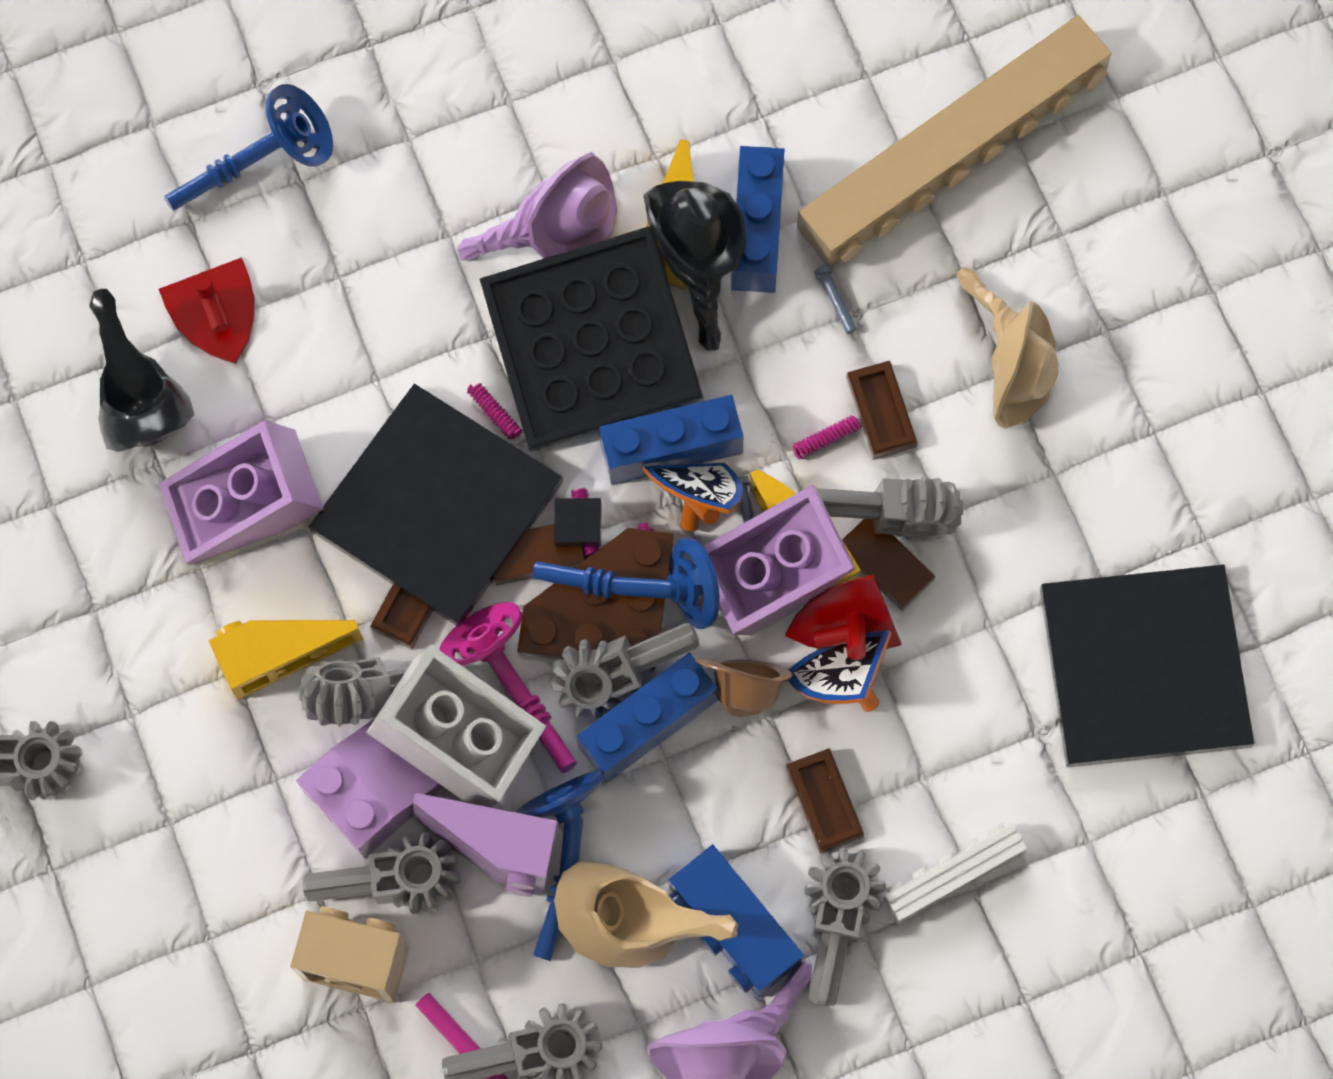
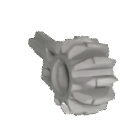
(901, 507)
(617, 665)
(347, 690)
(19, 752)
(389, 877)
(838, 919)
(528, 1051)

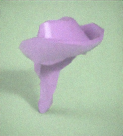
(558, 215)
(735, 1046)

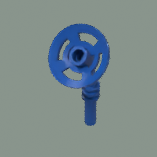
(284, 134)
(679, 586)
(564, 804)

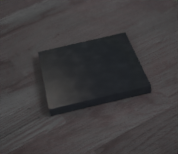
(591, 338)
(436, 504)
(1146, 665)

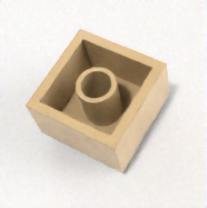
(350, 954)

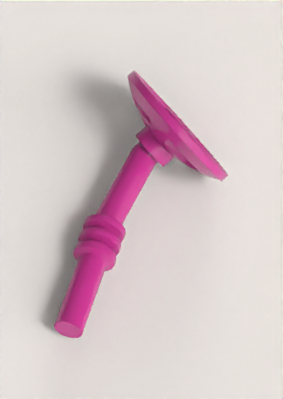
(482, 637)

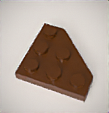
(566, 615)

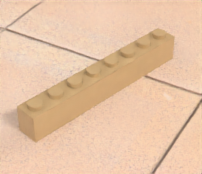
(954, 141)

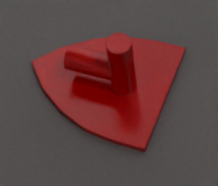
(214, 309)
(844, 616)

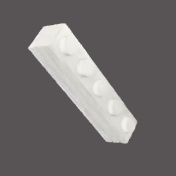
(954, 872)

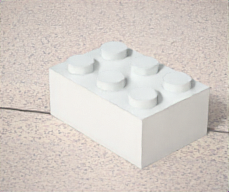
(456, 729)

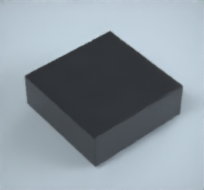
(578, 522)

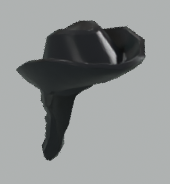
(701, 241)
(136, 395)

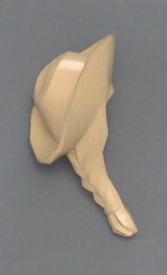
(1024, 356)
(634, 928)

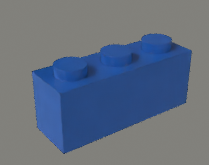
(760, 203)
(672, 437)
(648, 717)
(762, 949)

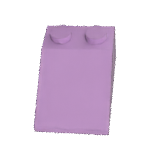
(241, 492)
(777, 562)
(365, 789)
(499, 842)

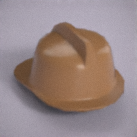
(747, 685)

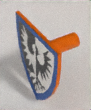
(703, 487)
(836, 679)

